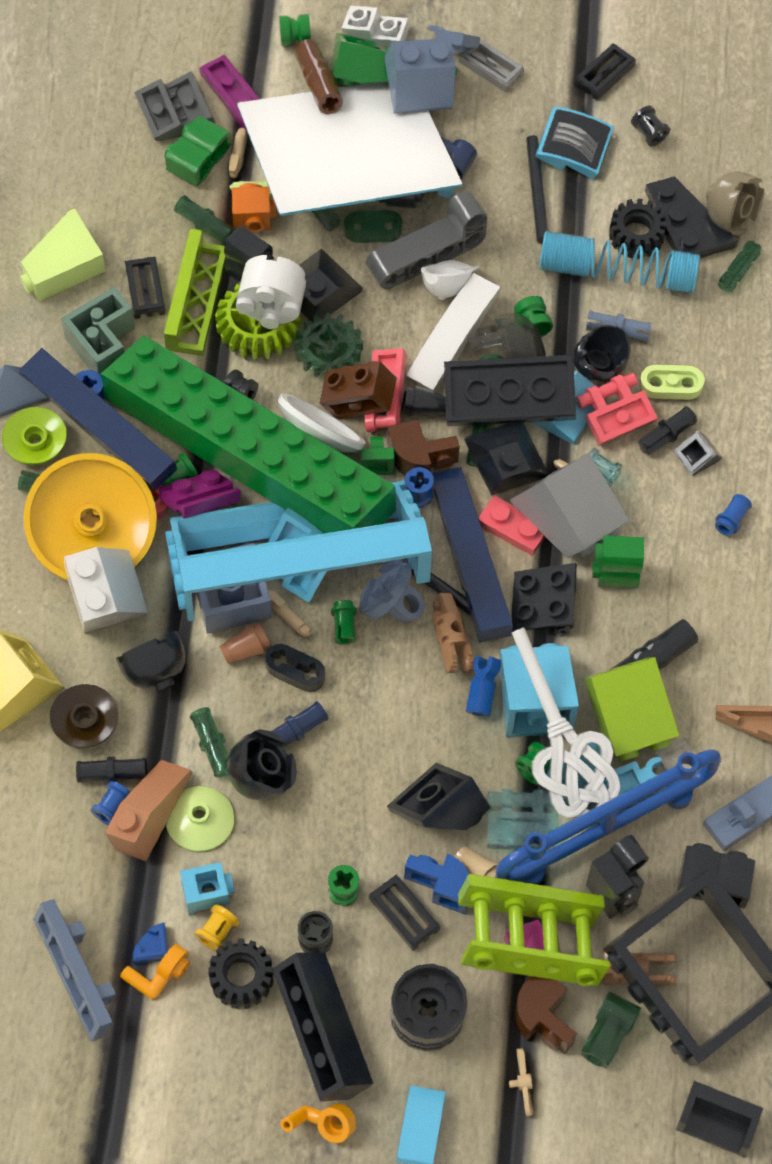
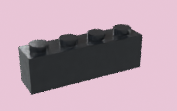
(322, 1026)

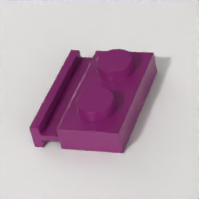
(199, 493)

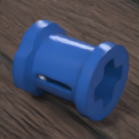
(412, 482)
(110, 802)

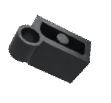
(616, 876)

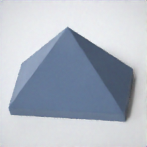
(17, 391)

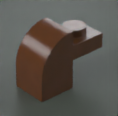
(414, 452)
(535, 1011)

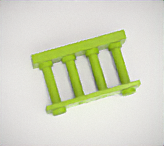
(539, 902)

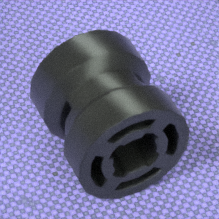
(315, 926)

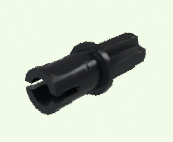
(667, 430)

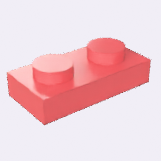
(510, 525)

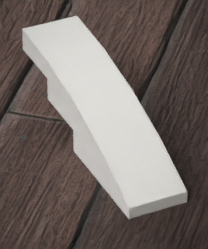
(453, 331)

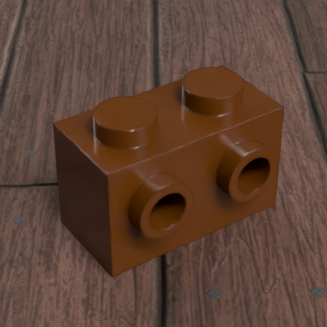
(358, 390)

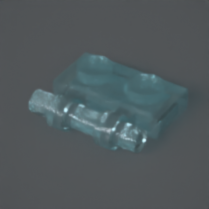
(510, 828)

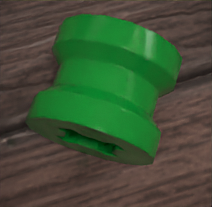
(524, 763)

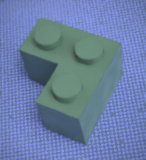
(96, 328)

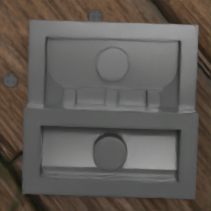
(172, 105)

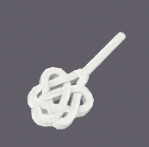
(557, 727)

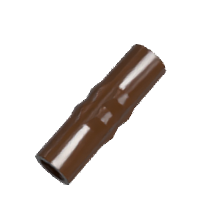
(318, 76)

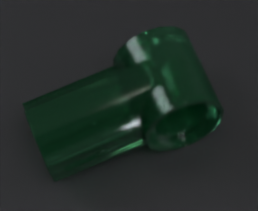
(613, 1022)

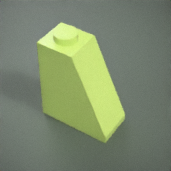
(62, 259)

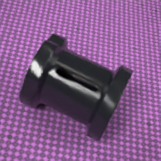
(650, 125)

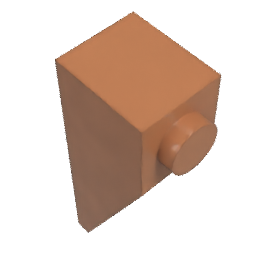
(147, 810)

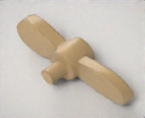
(524, 1082)

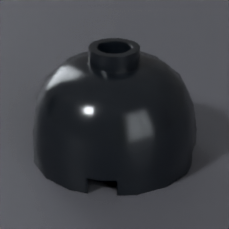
(154, 662)
(261, 766)

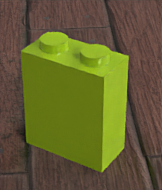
(632, 707)

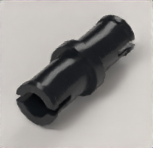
(111, 769)

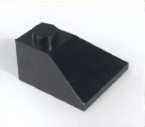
(326, 286)
(506, 457)
(442, 800)

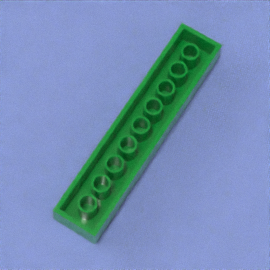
(246, 440)

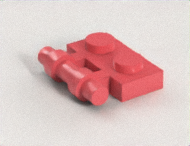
(618, 418)

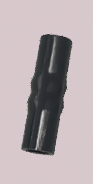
(665, 646)

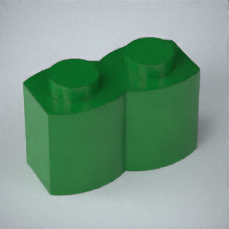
(197, 150)
(618, 561)

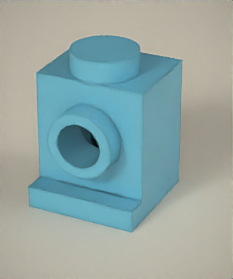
(202, 877)

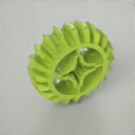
(244, 335)

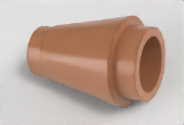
(246, 643)

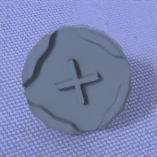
(388, 592)

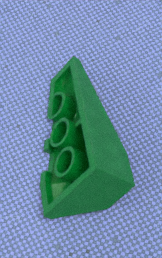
(358, 61)

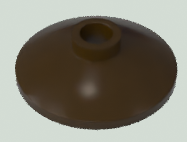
(82, 702)

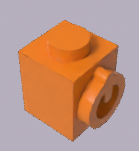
(252, 207)

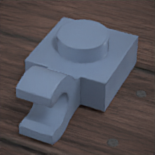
(459, 40)

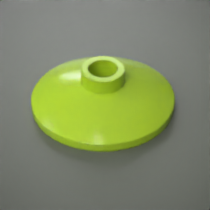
(30, 425)

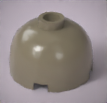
(734, 200)

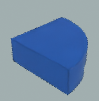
(151, 946)

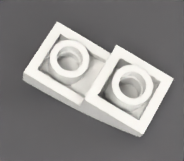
(369, 25)

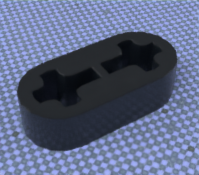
(289, 672)

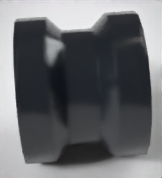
(236, 380)

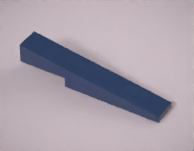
(99, 419)
(471, 556)

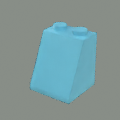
(520, 701)

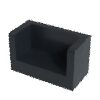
(719, 1119)

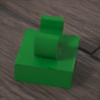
(377, 458)

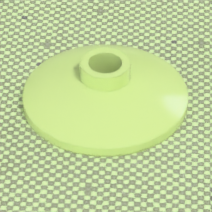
(202, 833)

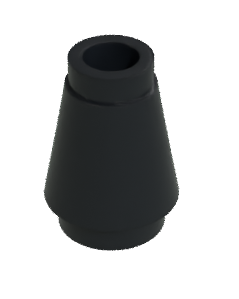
(423, 402)

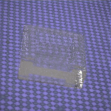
(670, 754)

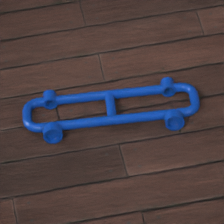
(678, 795)

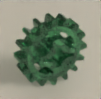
(312, 344)

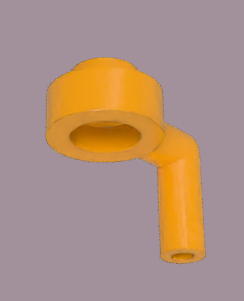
(172, 965)
(325, 1119)

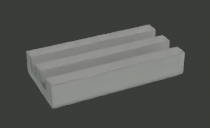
(488, 67)

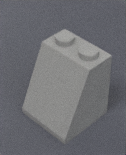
(573, 507)

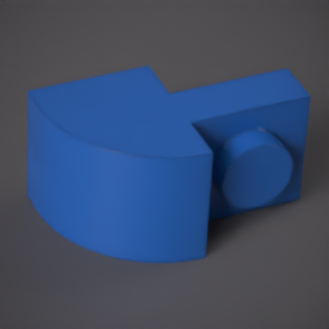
(444, 879)

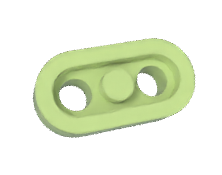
(671, 382)

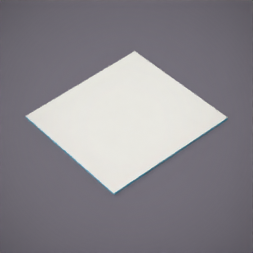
(345, 155)

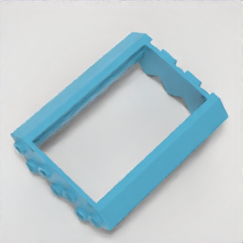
(289, 557)

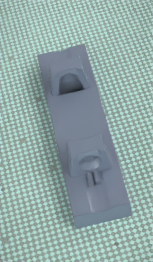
(741, 815)
(61, 945)

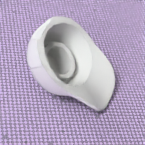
(446, 277)

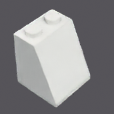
(104, 587)

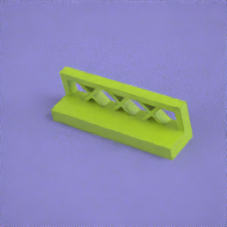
(183, 293)

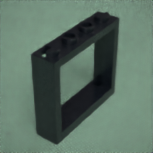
(644, 990)

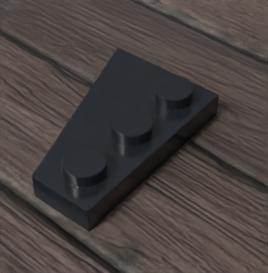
(687, 220)

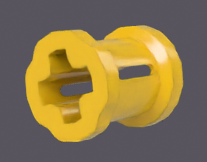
(216, 927)

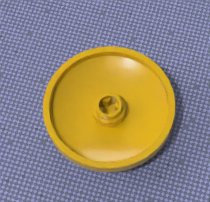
(88, 505)

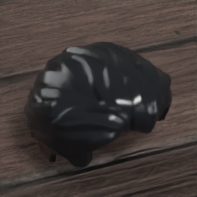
(602, 353)

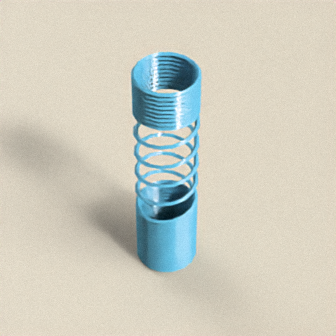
(575, 254)

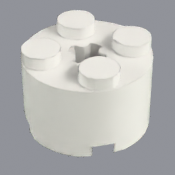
(271, 290)

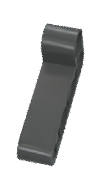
(437, 242)

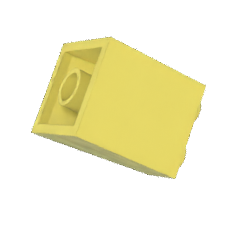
(23, 679)

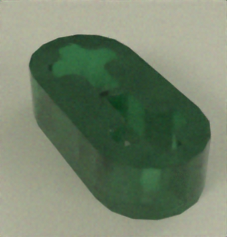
(373, 226)

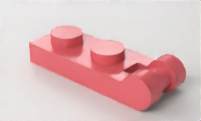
(396, 362)

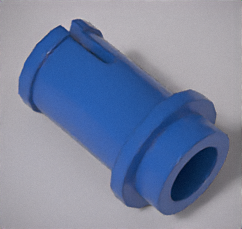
(728, 521)

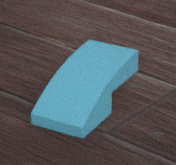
(420, 1126)

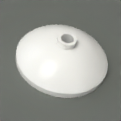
(320, 424)

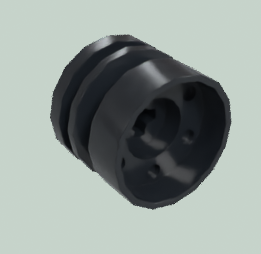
(428, 987)

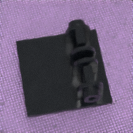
(545, 598)

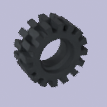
(637, 214)
(241, 953)

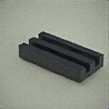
(612, 79)
(148, 308)
(422, 935)

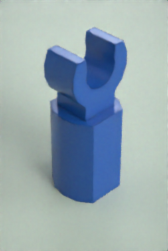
(483, 686)

